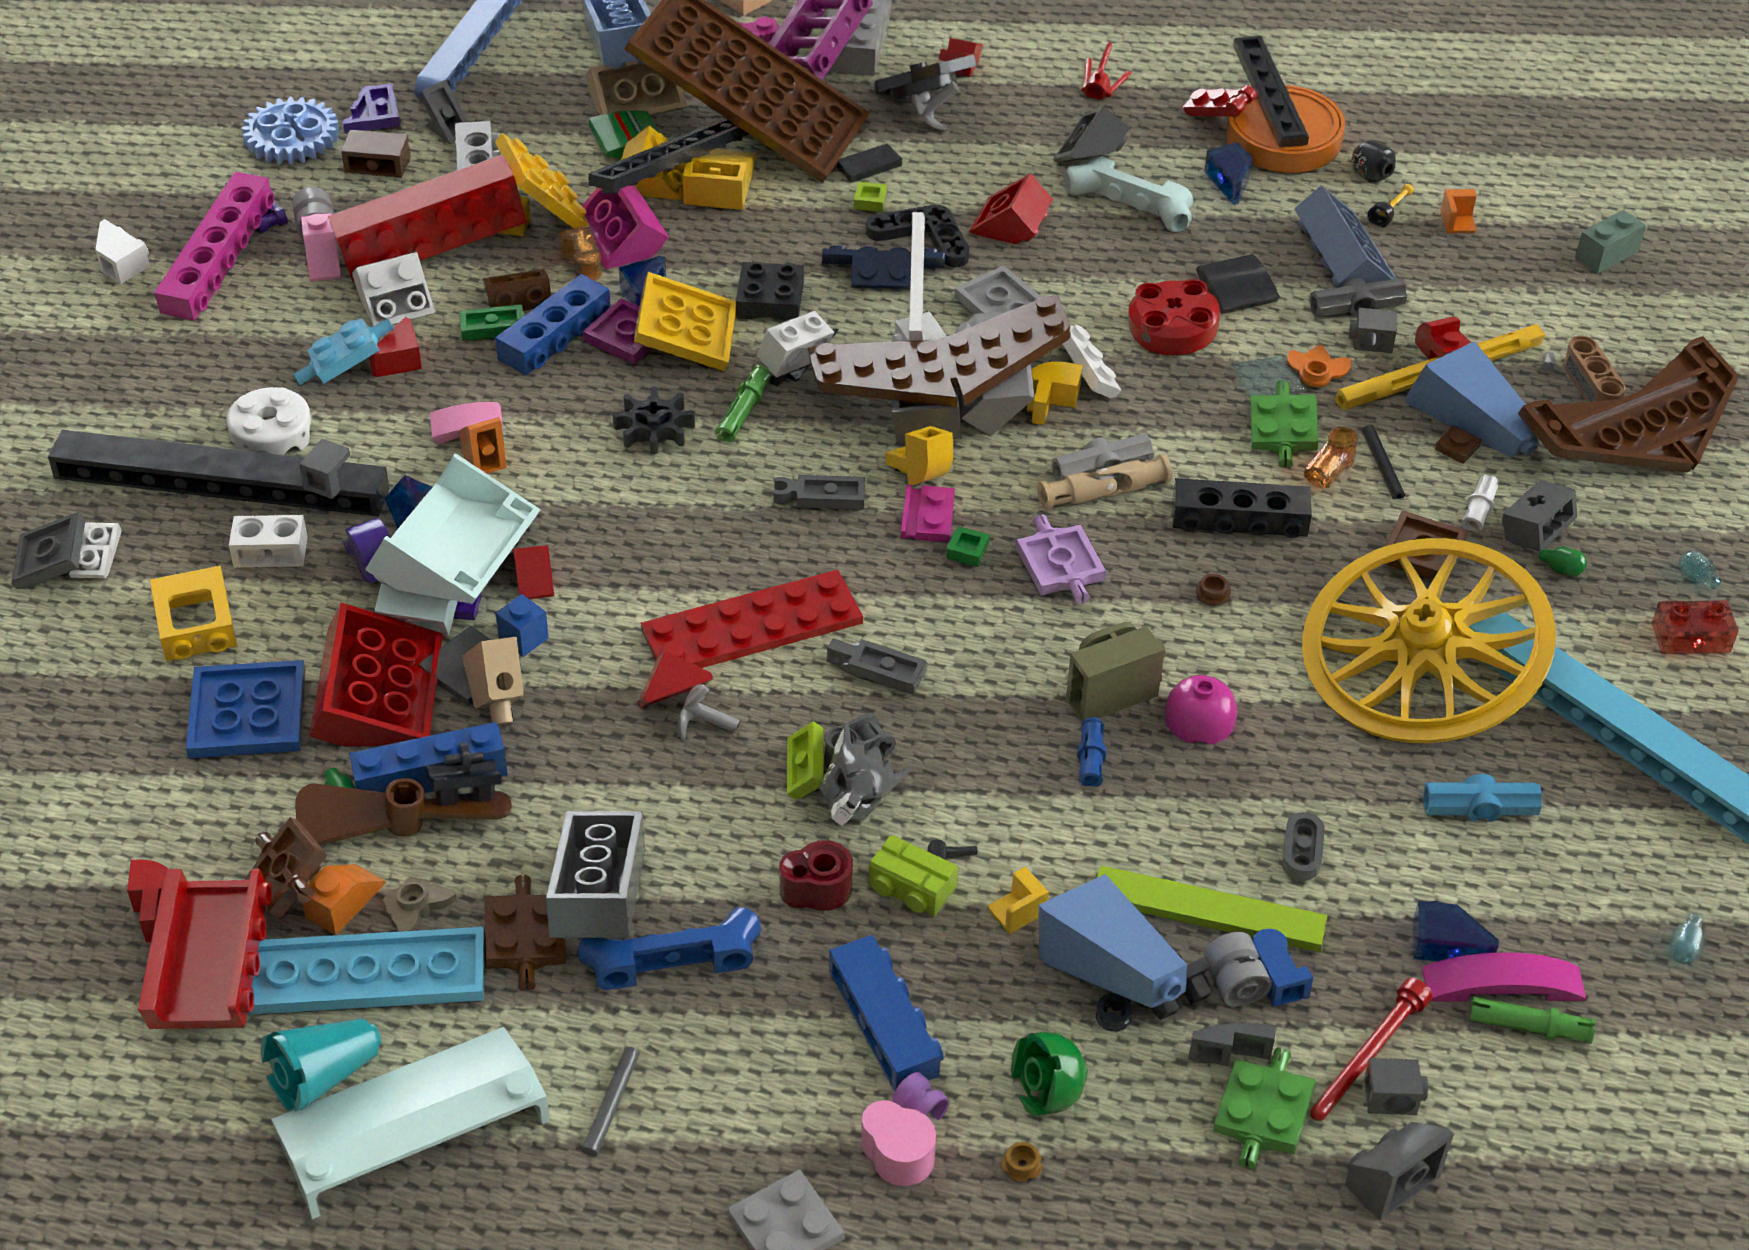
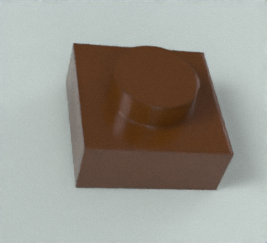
(1458, 444)

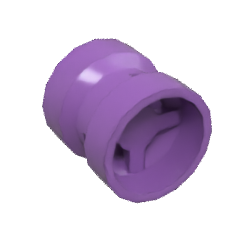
(916, 1094)

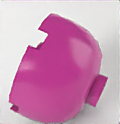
(1201, 710)

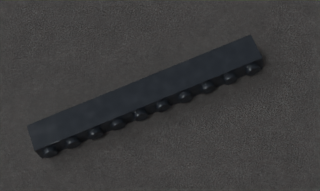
(211, 472)

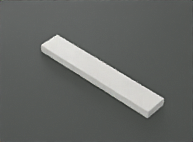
(917, 271)

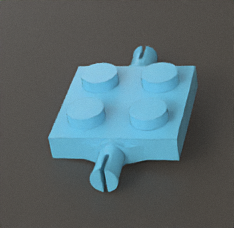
(343, 350)

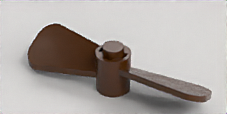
(344, 812)

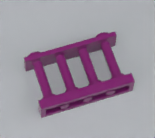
(805, 17)

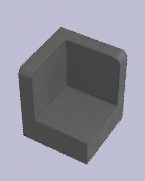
(321, 467)

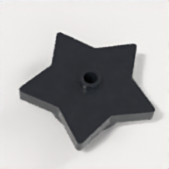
(923, 78)

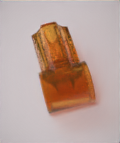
(1333, 457)

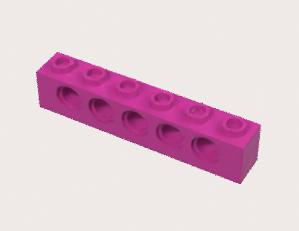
(214, 246)

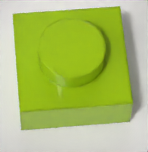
(870, 196)

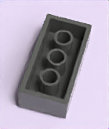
(596, 875)

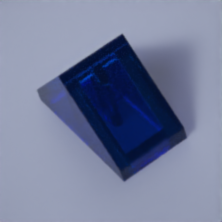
(634, 274)

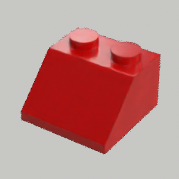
(1013, 212)

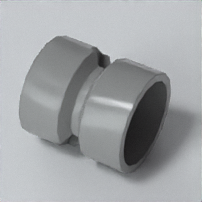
(310, 202)
(1237, 969)

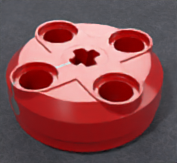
(1174, 316)

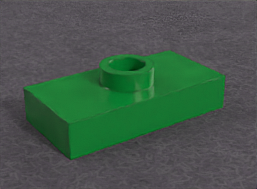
(488, 321)

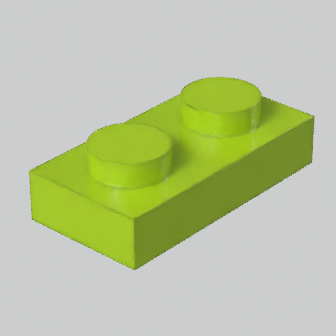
(805, 760)

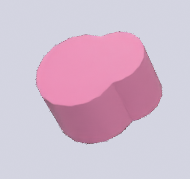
(898, 1142)

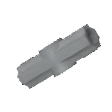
(1102, 454)

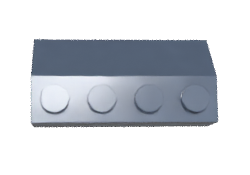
(1341, 239)

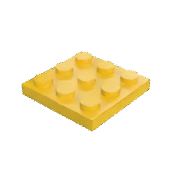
(542, 183)
(685, 321)

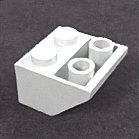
(393, 289)

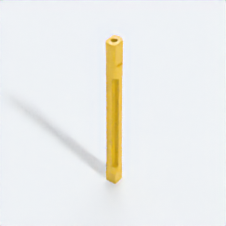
(1405, 378)

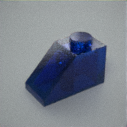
(1229, 170)
(1448, 932)

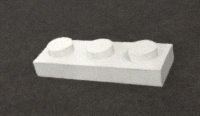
(1095, 372)

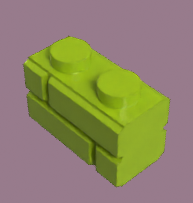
(912, 875)

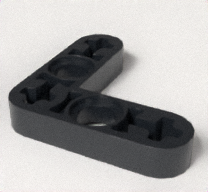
(947, 227)

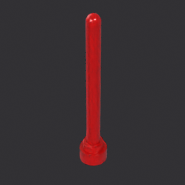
(1411, 997)

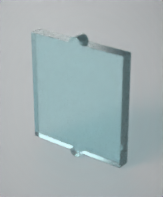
(1261, 375)

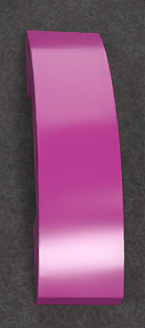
(1504, 974)

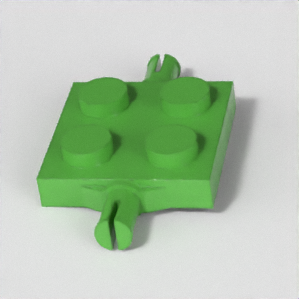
(1284, 423)
(1264, 1107)

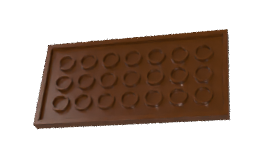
(749, 83)

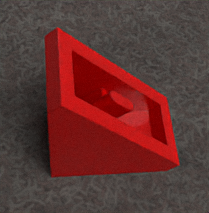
(397, 352)
(534, 572)
(670, 678)

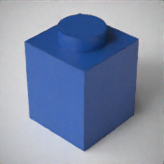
(524, 621)

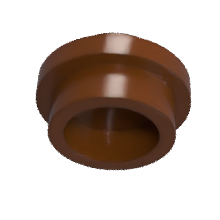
(1213, 590)

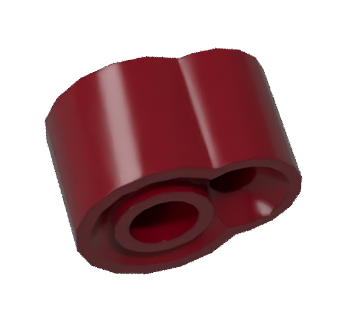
(816, 876)

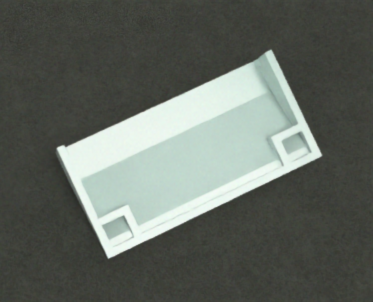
(454, 536)
(407, 1112)

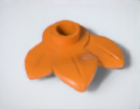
(1317, 367)

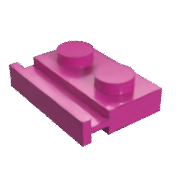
(928, 513)

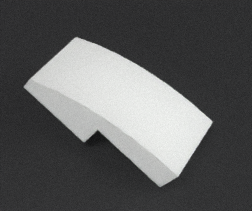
(97, 550)

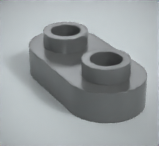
(1303, 848)

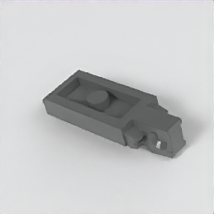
(878, 664)

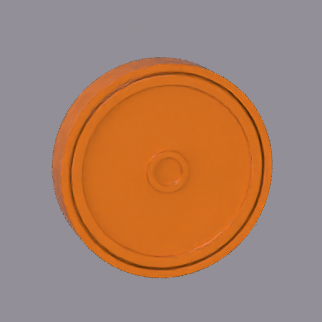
(1320, 118)

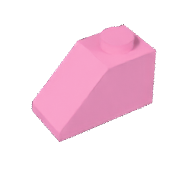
(320, 247)

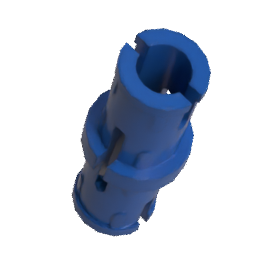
(1091, 752)

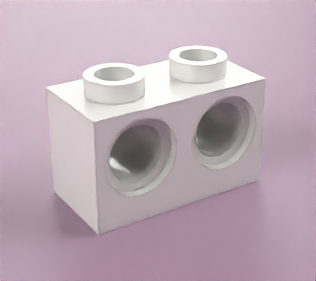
(787, 344)
(268, 541)

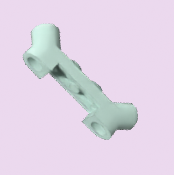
(1100, 177)

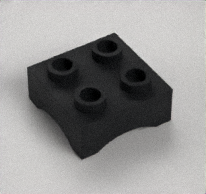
(769, 291)

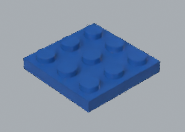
(246, 709)

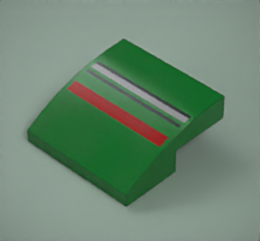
(618, 128)

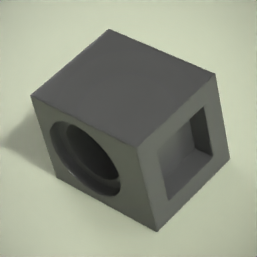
(1374, 330)
(1394, 1086)

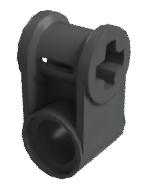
(871, 735)

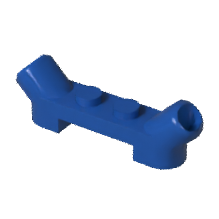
(725, 945)

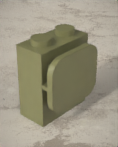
(1114, 670)

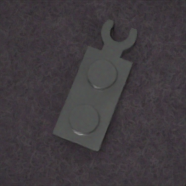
(821, 491)

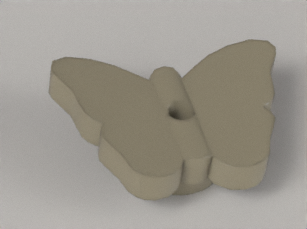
(415, 900)

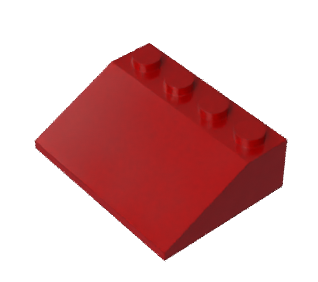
(372, 680)

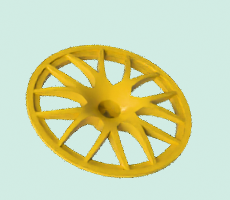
(1429, 644)

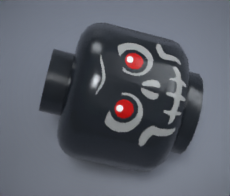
(1373, 161)

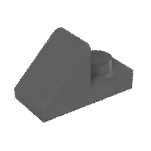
(442, 110)

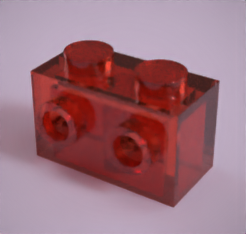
(1694, 627)

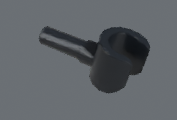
(941, 850)

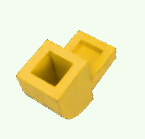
(1054, 384)
(925, 456)

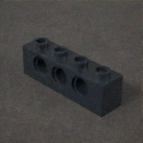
(1241, 507)

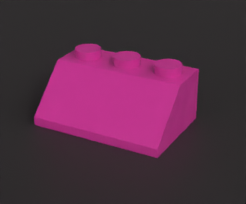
(623, 226)

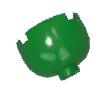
(1051, 1065)

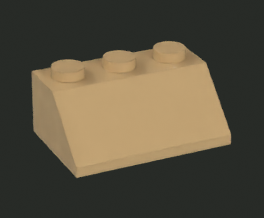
(633, 88)

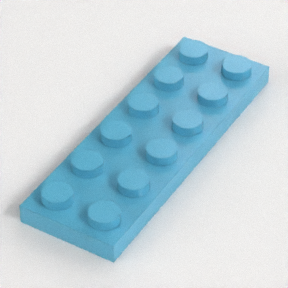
(370, 970)

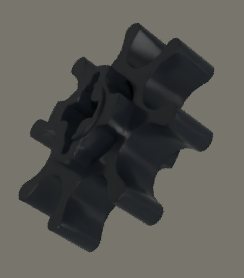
(653, 420)

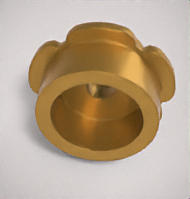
(1022, 1152)

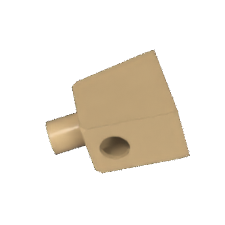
(495, 677)

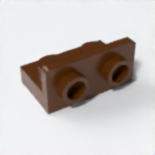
(519, 288)

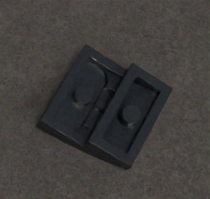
(1238, 283)

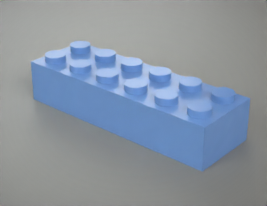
(612, 26)

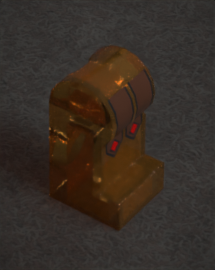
(583, 249)

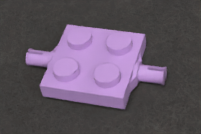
(1060, 559)

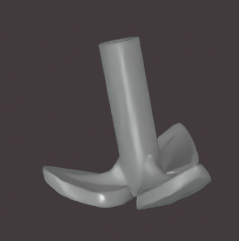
(925, 105)
(693, 709)

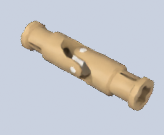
(1089, 486)

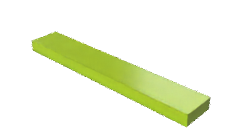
(1217, 908)

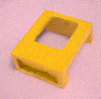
(190, 589)

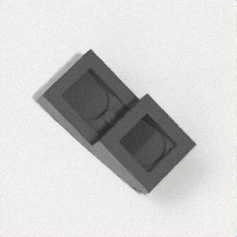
(1219, 1041)

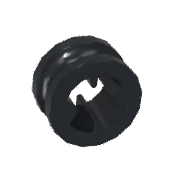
(1111, 1021)

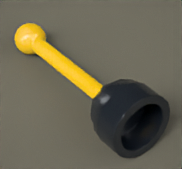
(1386, 210)

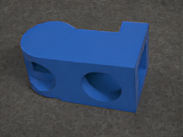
(1288, 982)

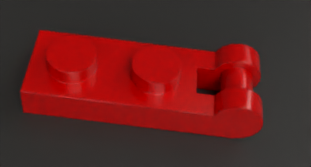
(1219, 101)

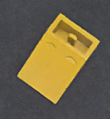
(719, 179)

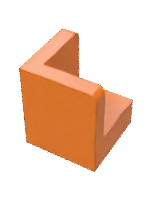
(1458, 210)

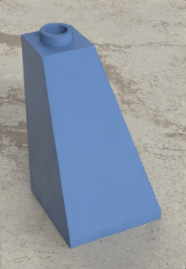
(1475, 397)
(1109, 943)

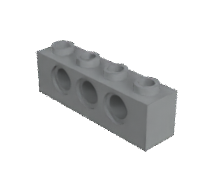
(474, 143)

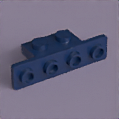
(880, 267)

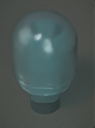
(1697, 565)
(1687, 940)

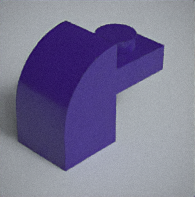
(363, 543)

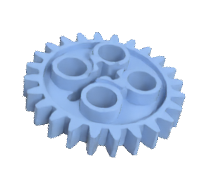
(275, 128)

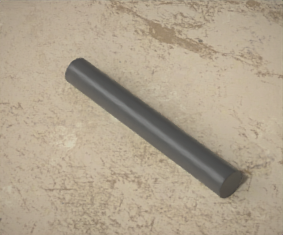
(610, 1101)

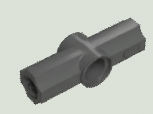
(1358, 294)

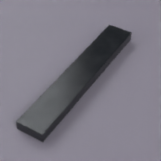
(1270, 91)

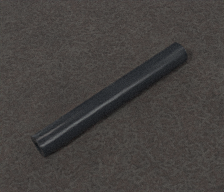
(1383, 462)

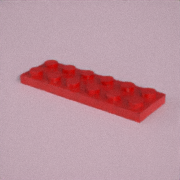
(755, 621)

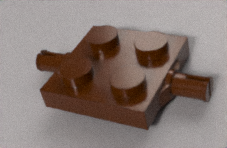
(288, 865)
(520, 933)

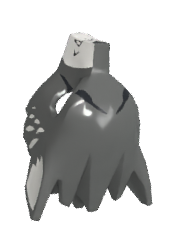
(862, 777)

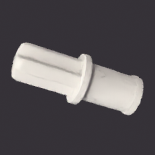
(1480, 503)

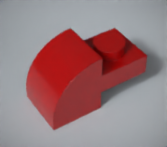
(960, 48)
(1440, 337)
(144, 892)

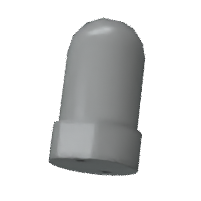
(1548, 361)

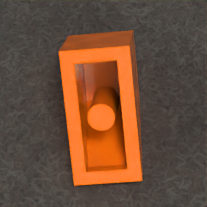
(484, 445)
(340, 895)

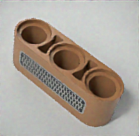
(1592, 371)

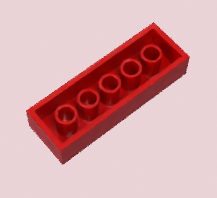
(431, 215)

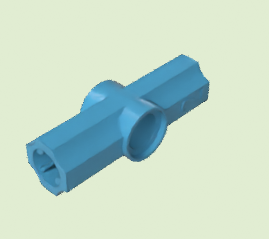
(1482, 798)

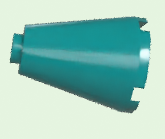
(316, 1058)

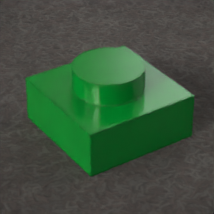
(967, 546)

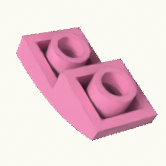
(449, 420)

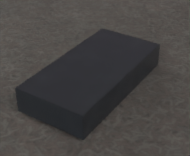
(869, 163)

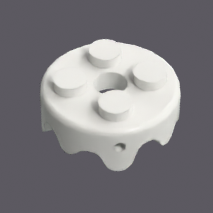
(277, 435)

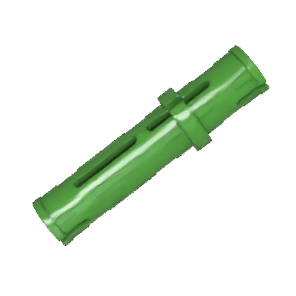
(747, 396)
(1533, 1020)

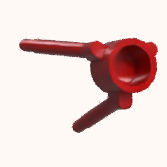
(1098, 83)

